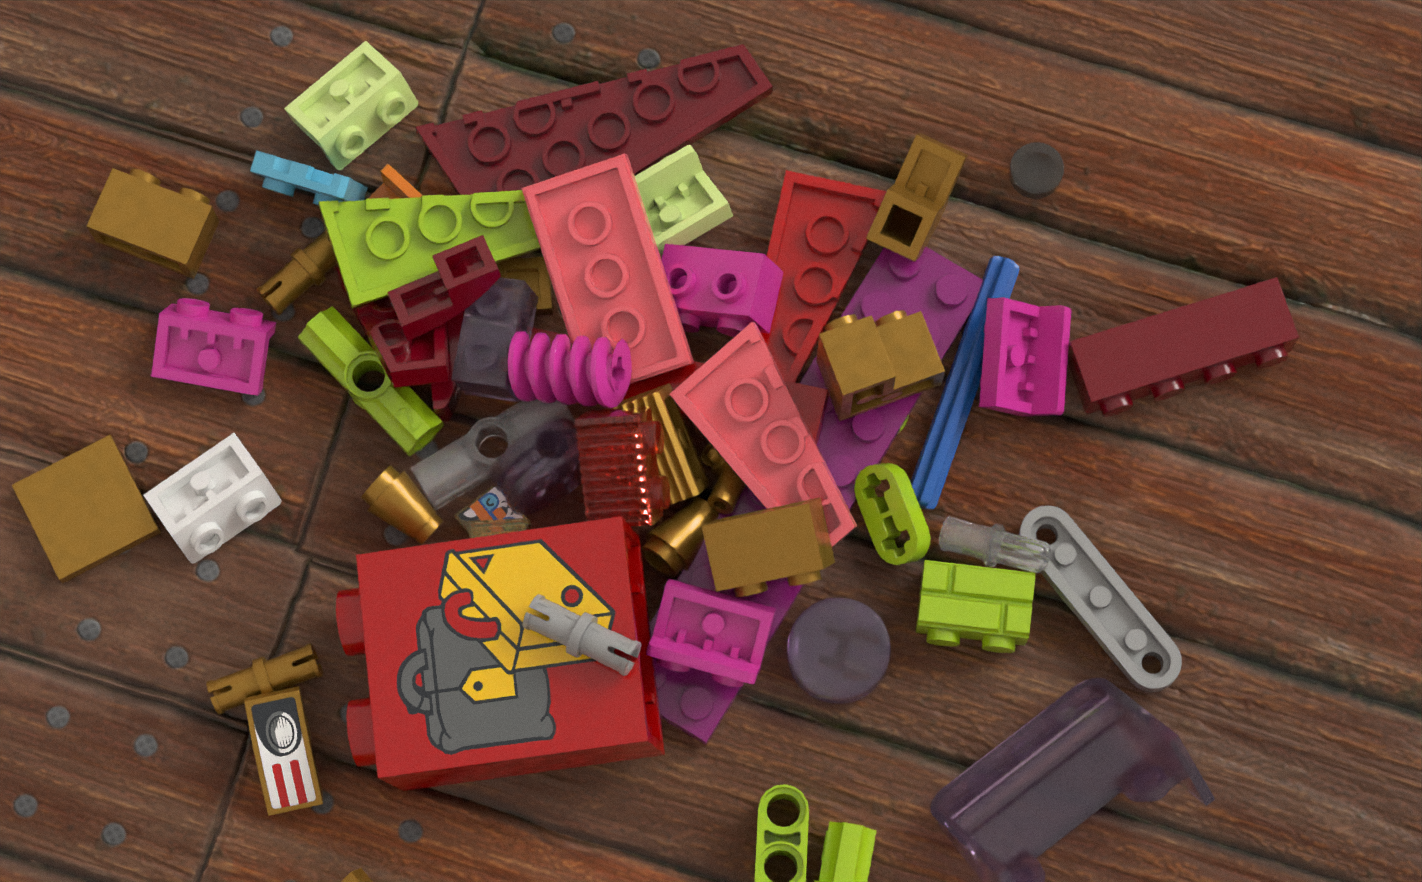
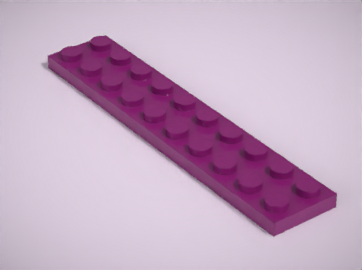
(894, 283)

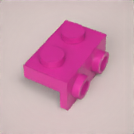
(1025, 358)
(710, 633)

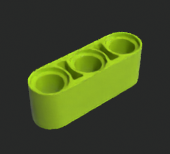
(778, 840)

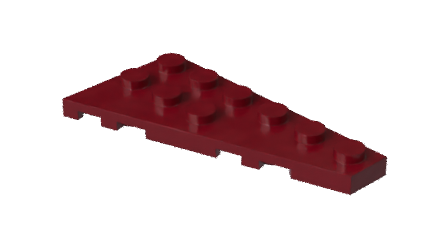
(582, 125)

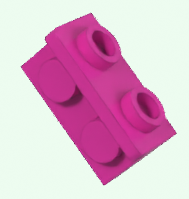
(212, 346)

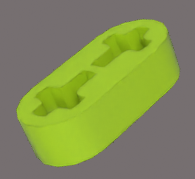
(892, 513)

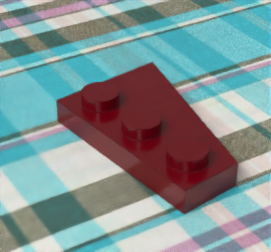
(405, 362)

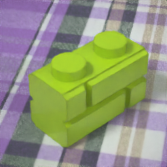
(975, 605)

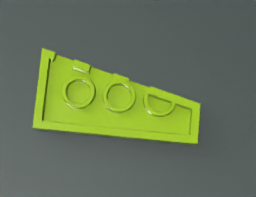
(393, 240)

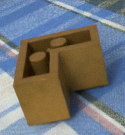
(877, 361)

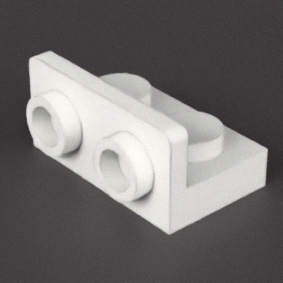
(213, 498)

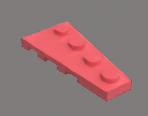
(759, 431)

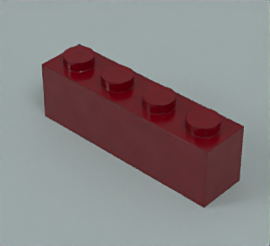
(1182, 347)

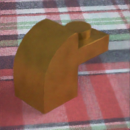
(917, 197)

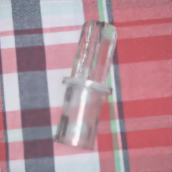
(994, 545)

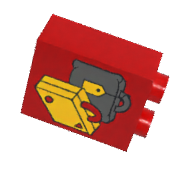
(470, 689)

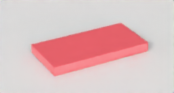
(608, 264)

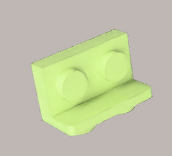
(353, 105)

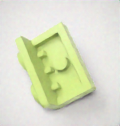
(680, 199)

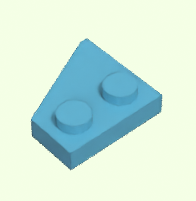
(286, 175)

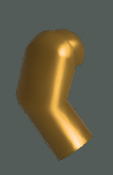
(728, 484)

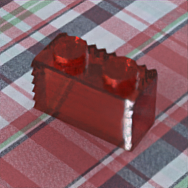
(621, 465)

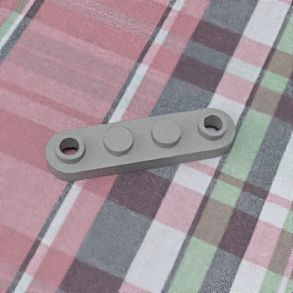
(1104, 601)

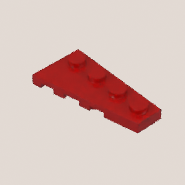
(817, 246)

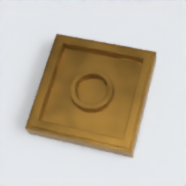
(86, 509)

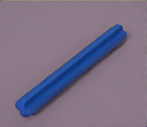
(959, 388)

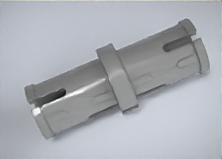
(581, 635)

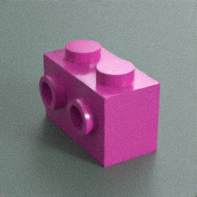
(722, 288)

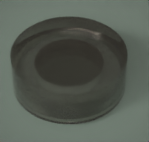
(1036, 170)

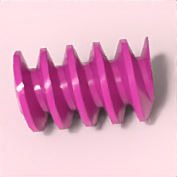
(569, 374)

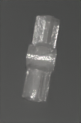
(463, 467)

